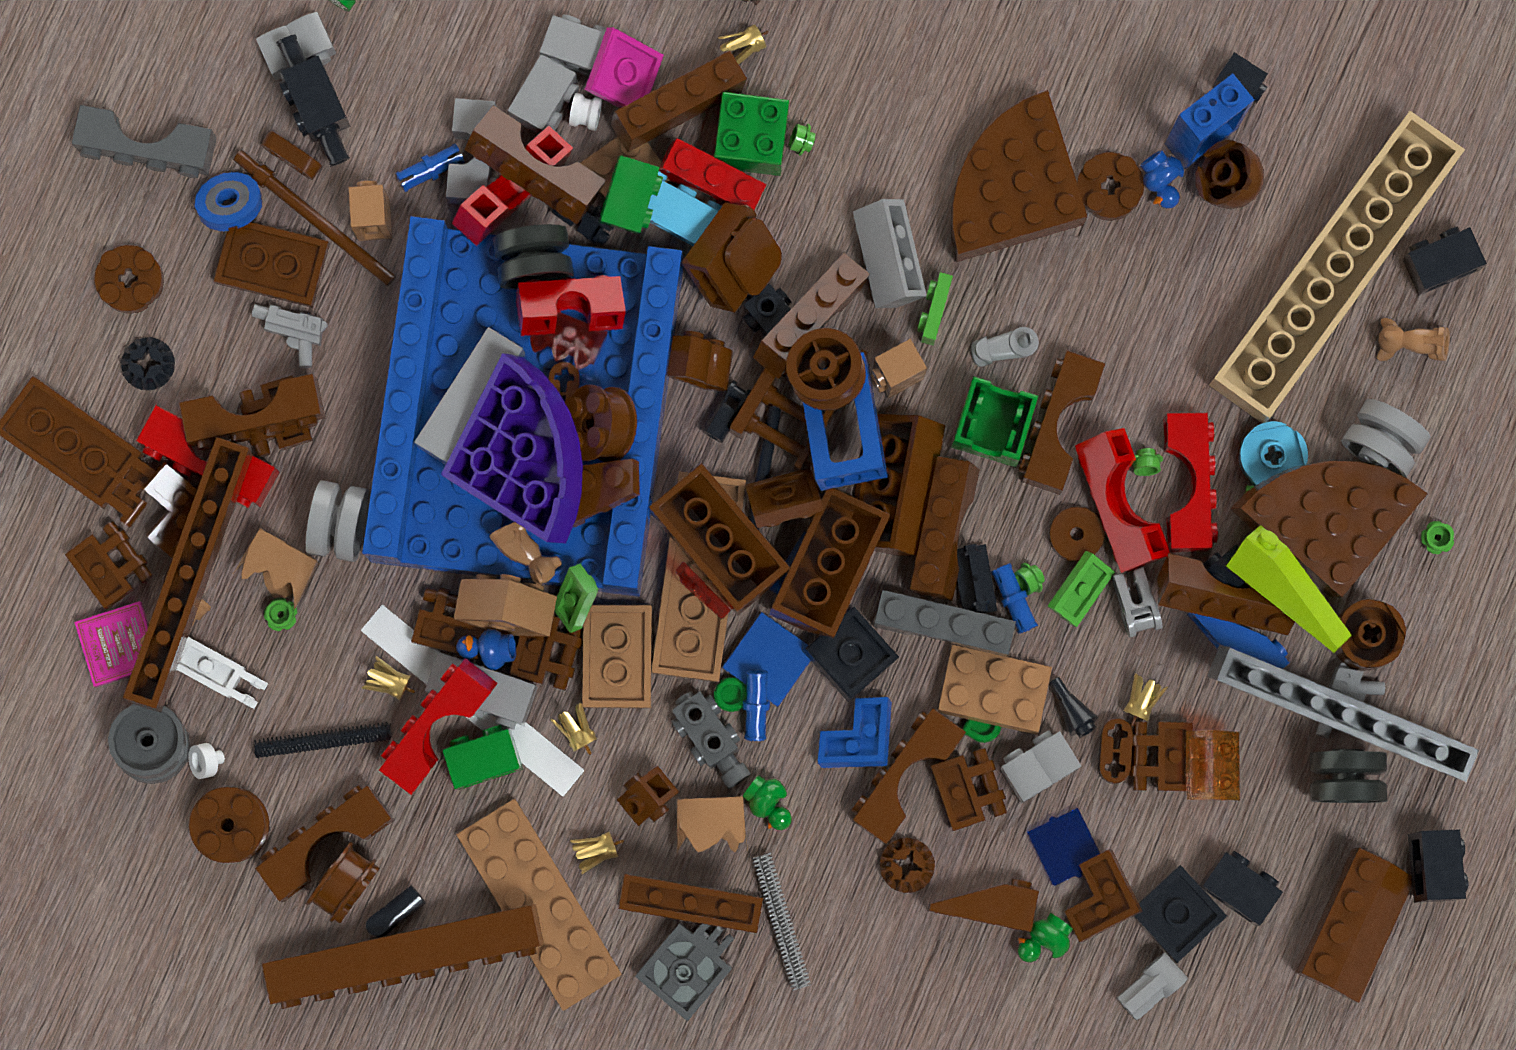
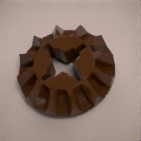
(893, 873)

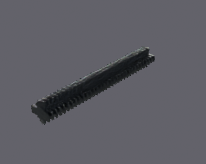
(323, 740)

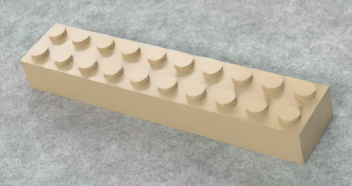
(1336, 267)

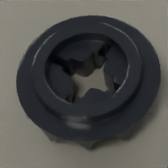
(158, 374)

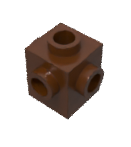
(647, 796)

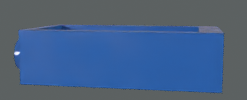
(1209, 120)
(863, 469)

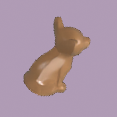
(1421, 341)
(519, 547)

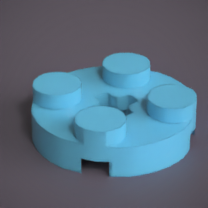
(1273, 435)

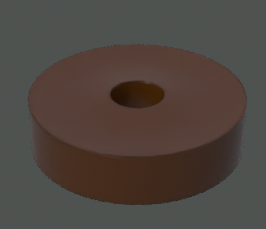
(1080, 519)

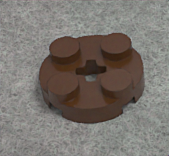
(1121, 170)
(115, 265)

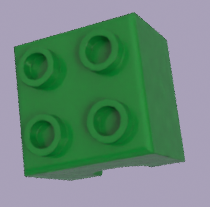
(752, 132)
(994, 422)

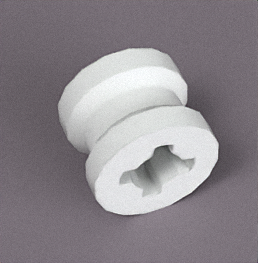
(585, 111)

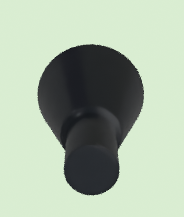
(1077, 716)

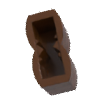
(700, 361)

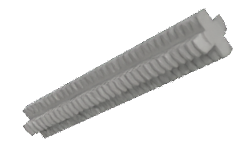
(783, 926)

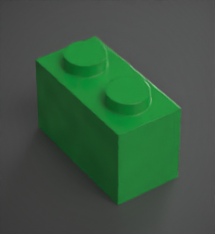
(630, 195)
(482, 758)

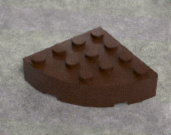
(1015, 183)
(1332, 516)

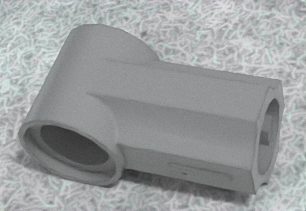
(1158, 980)

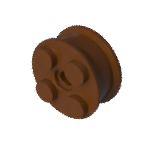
(829, 387)
(603, 422)
(209, 821)
(343, 884)

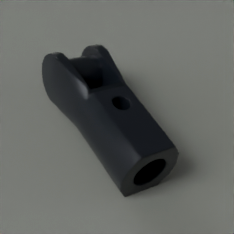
(723, 416)
(394, 912)

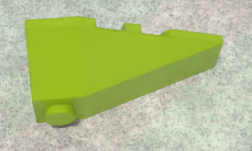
(1281, 579)

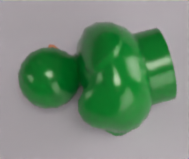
(764, 797)
(1048, 933)

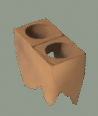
(283, 566)
(709, 820)

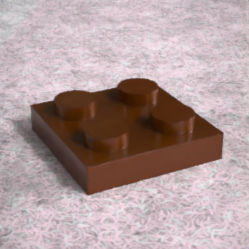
(784, 498)

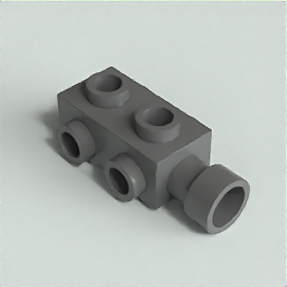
(706, 728)

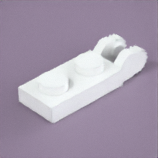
(217, 671)

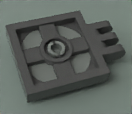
(687, 968)

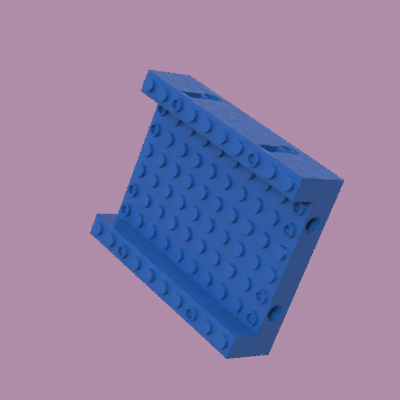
(442, 312)

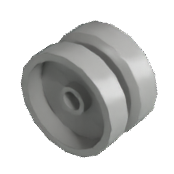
(1386, 437)
(337, 521)

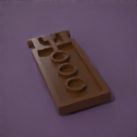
(77, 449)

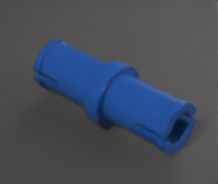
(429, 167)
(1014, 598)
(756, 705)

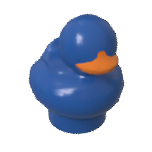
(1158, 174)
(493, 648)

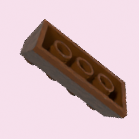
(910, 457)
(719, 539)
(829, 564)
(1355, 924)

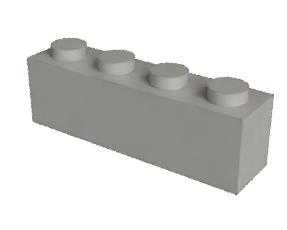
(454, 410)

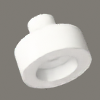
(204, 760)

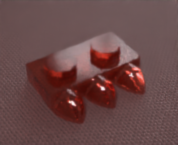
(571, 339)

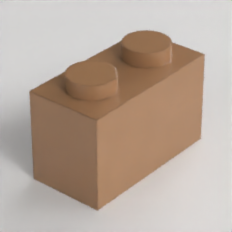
(370, 211)
(898, 369)

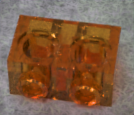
(1213, 765)

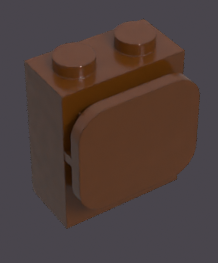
(733, 257)

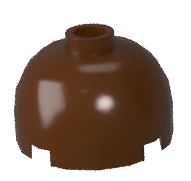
(1229, 175)

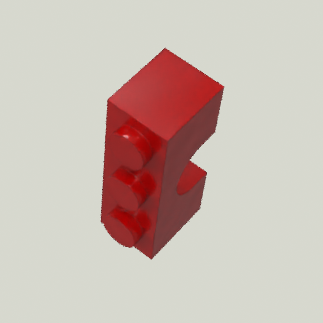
(701, 171)
(596, 298)

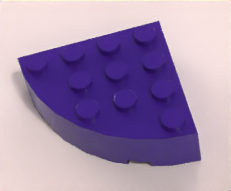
(521, 451)

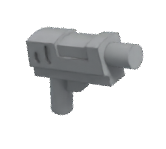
(299, 328)
(1350, 684)

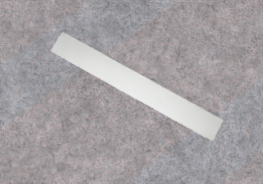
(533, 748)

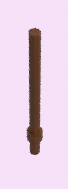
(265, 178)

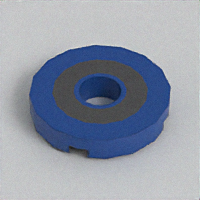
(225, 187)

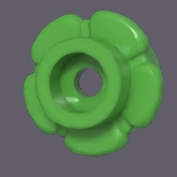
(801, 139)
(1147, 462)
(1438, 528)
(1030, 578)
(276, 606)

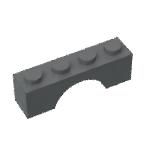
(185, 149)
(944, 622)

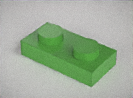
(938, 295)
(1081, 589)
(575, 597)

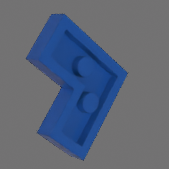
(865, 744)

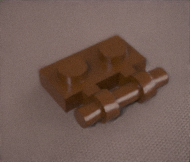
(292, 435)
(99, 570)
(438, 630)
(534, 656)
(1171, 756)
(958, 791)

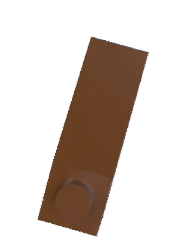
(1001, 905)

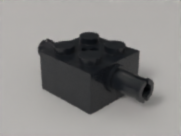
(317, 103)

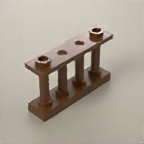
(749, 422)
(690, 903)

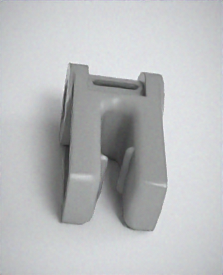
(1131, 612)

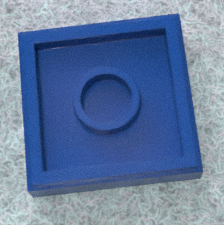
(770, 649)

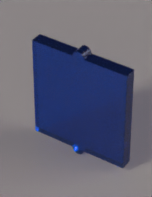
(1063, 846)

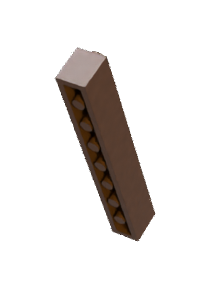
(188, 575)
(403, 954)

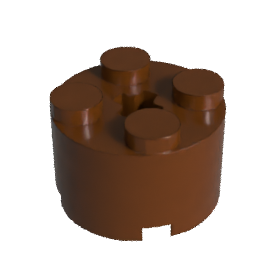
(1387, 639)

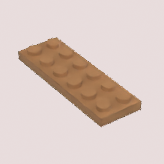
(688, 632)
(524, 875)

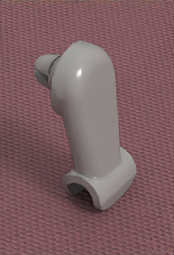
(1010, 345)

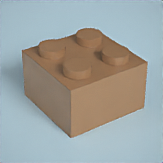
(505, 605)

